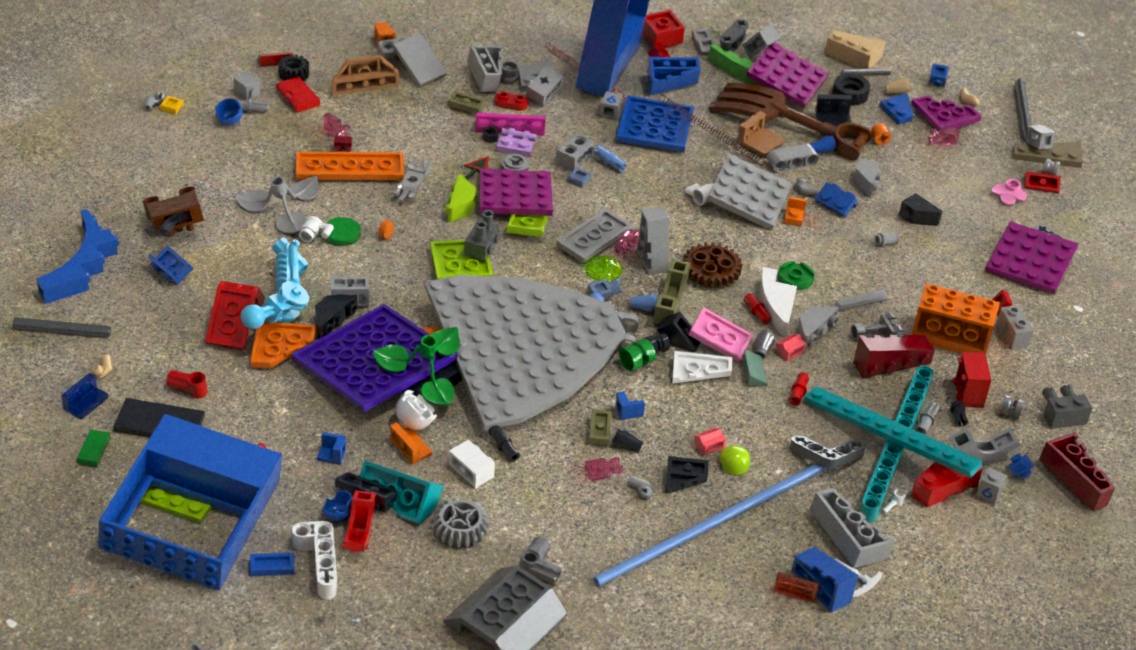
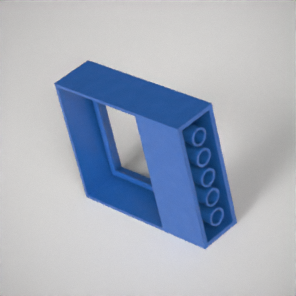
(610, 43)
(202, 468)

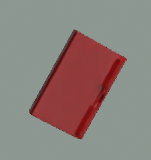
(298, 94)

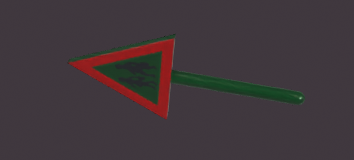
(477, 165)

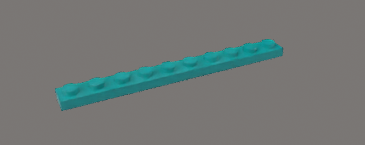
(894, 432)

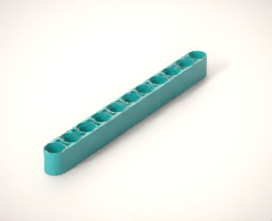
(892, 453)

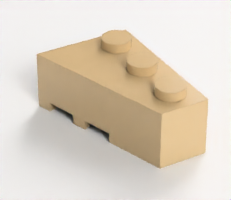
(854, 49)

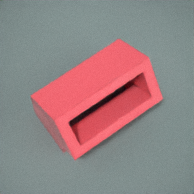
(791, 346)
(710, 441)

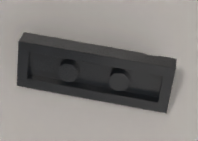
(352, 482)

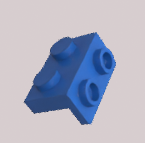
(836, 199)
(171, 265)

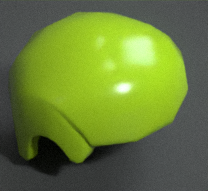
(734, 460)

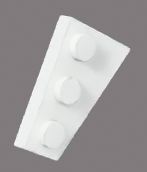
(699, 366)

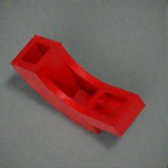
(360, 521)

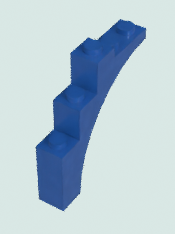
(88, 261)

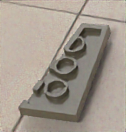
(1064, 152)

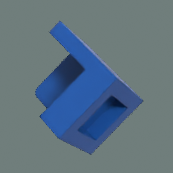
(628, 409)
(332, 448)

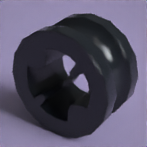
(490, 134)

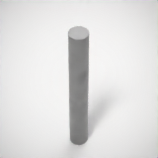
(867, 71)

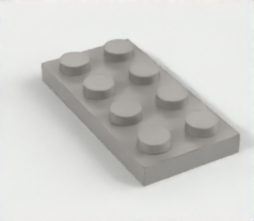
(593, 235)

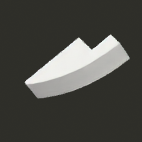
(777, 299)

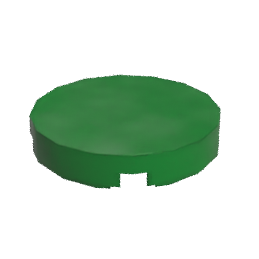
(344, 231)
(796, 275)

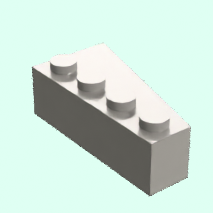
(849, 529)

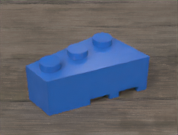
(672, 73)
(835, 579)

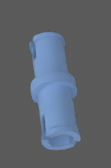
(610, 158)

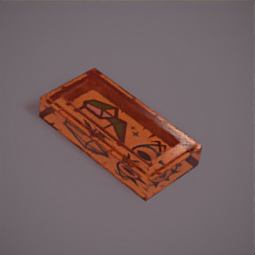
(796, 587)

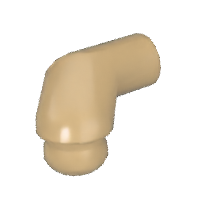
(969, 99)
(106, 367)

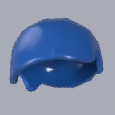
(228, 111)
(338, 508)

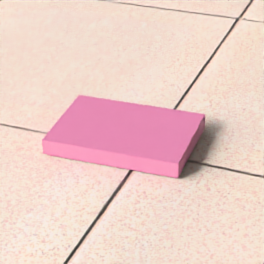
(720, 334)

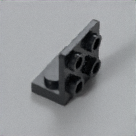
(833, 109)

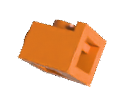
(383, 32)

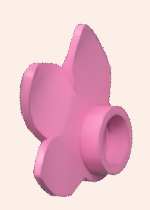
(1010, 192)

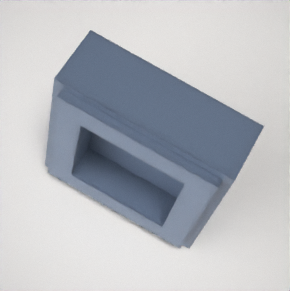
(579, 177)

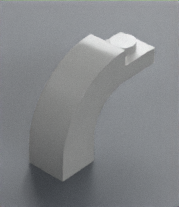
(989, 449)

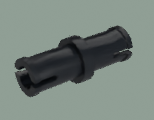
(504, 443)

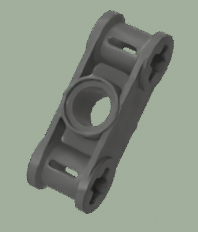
(734, 35)

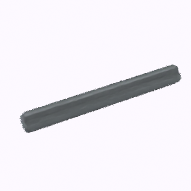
(62, 327)

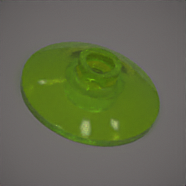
(603, 268)

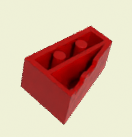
(940, 482)

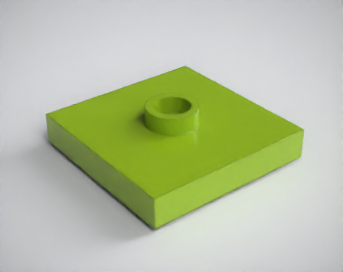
(527, 225)

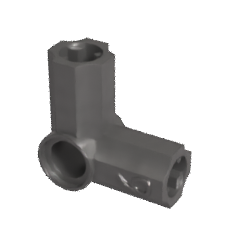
(533, 562)

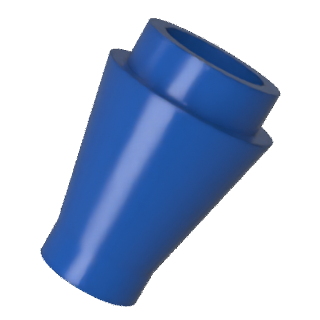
(824, 144)

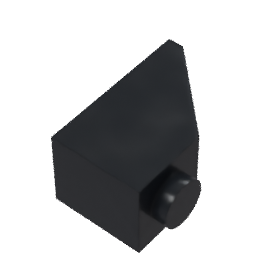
(920, 211)
(677, 330)

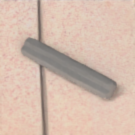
(861, 299)

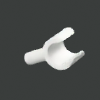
(895, 500)

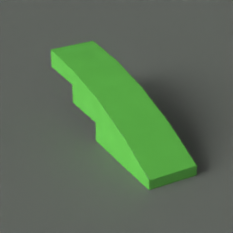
(731, 63)

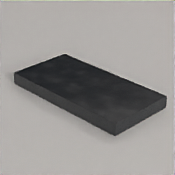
(143, 417)

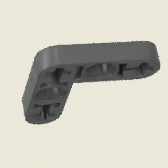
(827, 457)

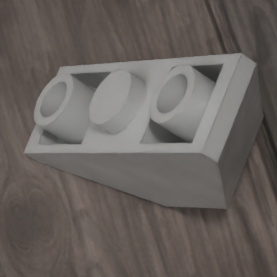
(816, 322)

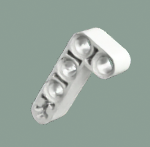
(320, 538)

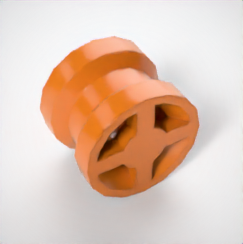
(880, 134)

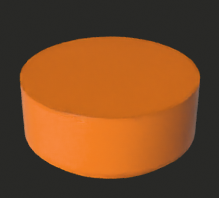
(386, 229)

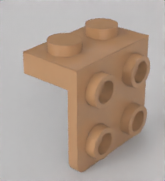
(756, 137)

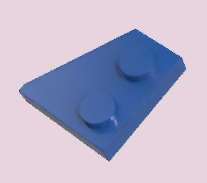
(898, 108)

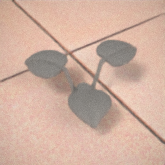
(303, 190)

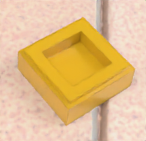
(171, 105)

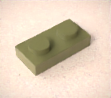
(466, 102)
(600, 427)

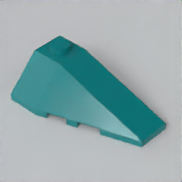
(415, 495)

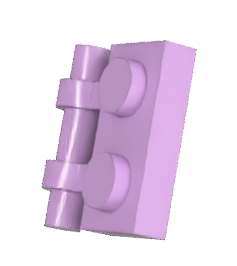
(512, 145)

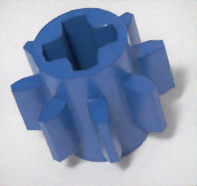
(1021, 465)

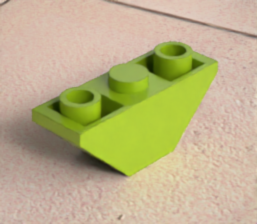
(461, 199)

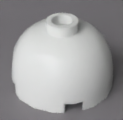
(414, 411)

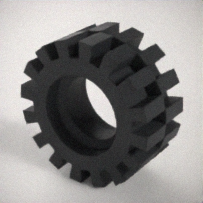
(293, 67)

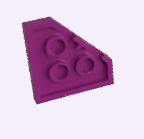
(945, 113)

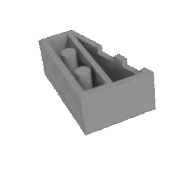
(654, 240)

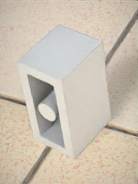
(471, 463)

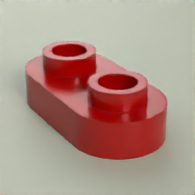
(511, 101)

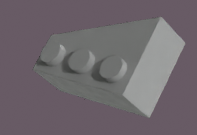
(486, 66)

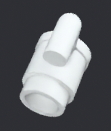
(699, 193)
(312, 228)

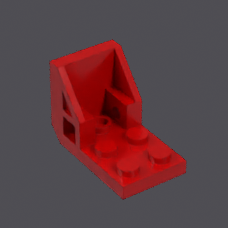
(225, 321)

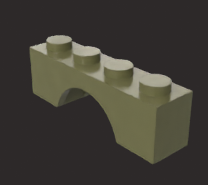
(673, 291)

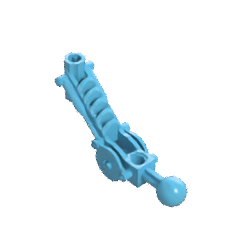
(290, 296)

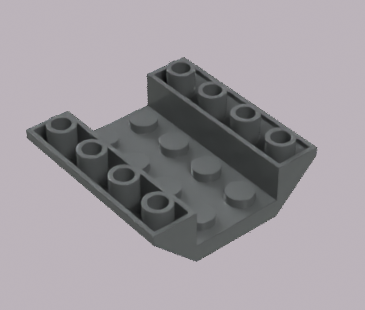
(509, 610)

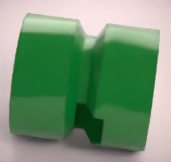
(637, 354)

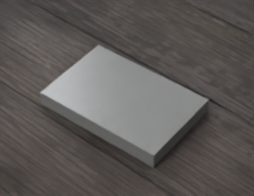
(419, 59)

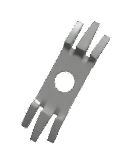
(418, 174)

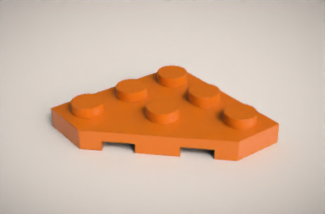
(278, 341)

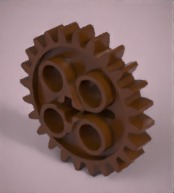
(713, 264)

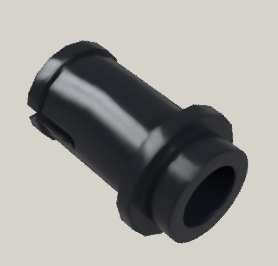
(958, 409)

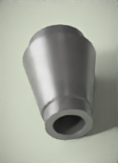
(764, 342)

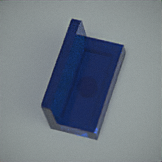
(83, 397)

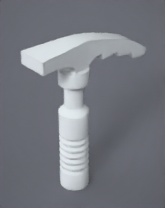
(870, 582)

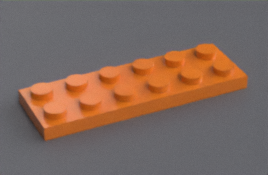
(350, 165)

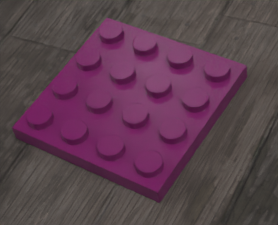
(788, 74)
(516, 192)
(1032, 257)

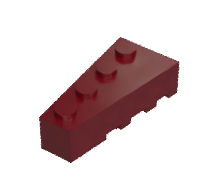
(891, 354)

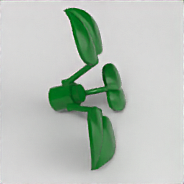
(445, 342)

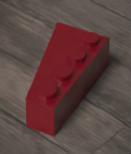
(1077, 470)

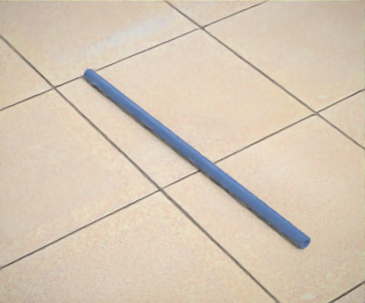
(707, 524)

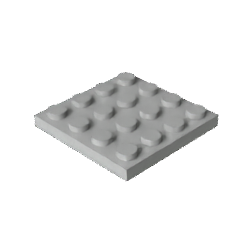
(749, 192)

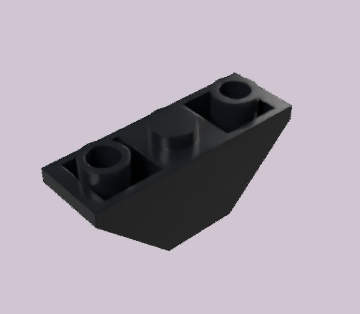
(333, 311)

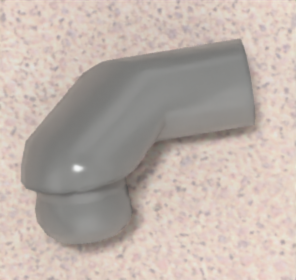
(153, 99)
(804, 189)
(643, 487)

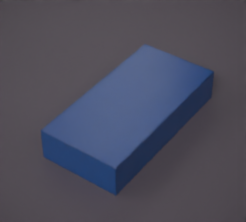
(272, 564)

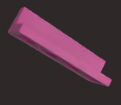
(521, 123)

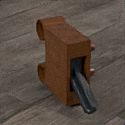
(174, 212)

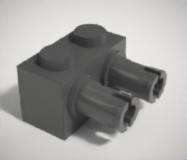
(482, 237)
(1066, 410)

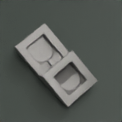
(702, 40)

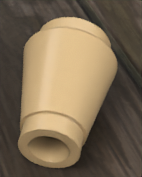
(899, 86)

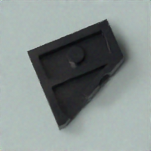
(685, 473)

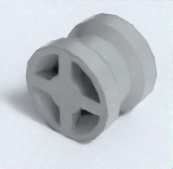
(1050, 167)

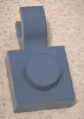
(605, 288)

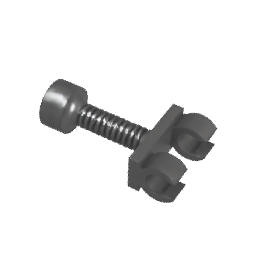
(885, 324)

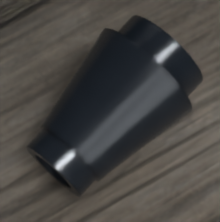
(627, 439)

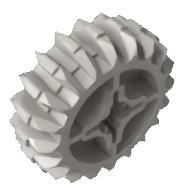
(459, 527)

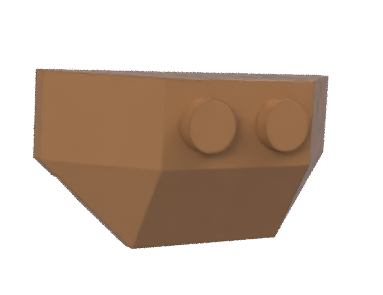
(364, 75)

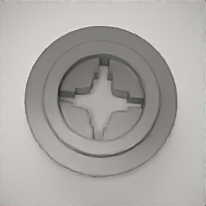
(519, 162)

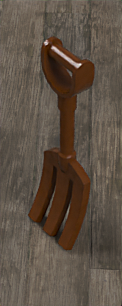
(751, 98)

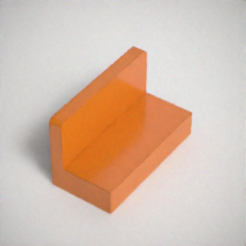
(409, 443)

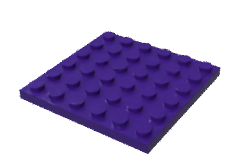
(347, 361)

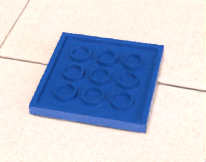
(654, 124)

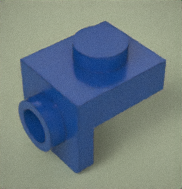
(938, 75)

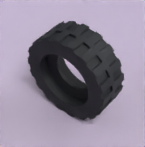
(855, 81)

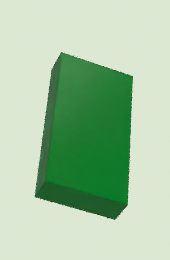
(93, 448)

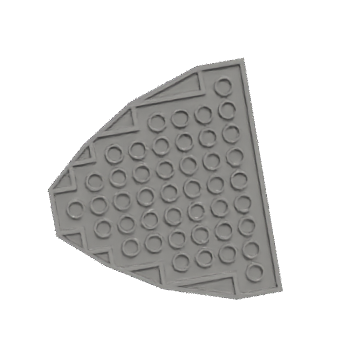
(523, 342)

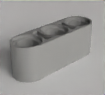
(792, 157)

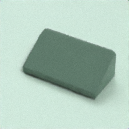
(754, 369)

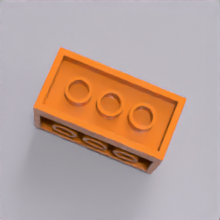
(955, 319)

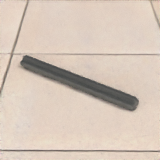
(1023, 106)

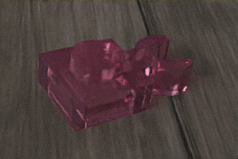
(333, 125)
(946, 136)
(628, 240)
(600, 469)

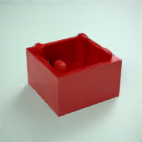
(663, 29)
(972, 379)

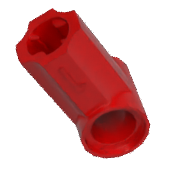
(193, 383)

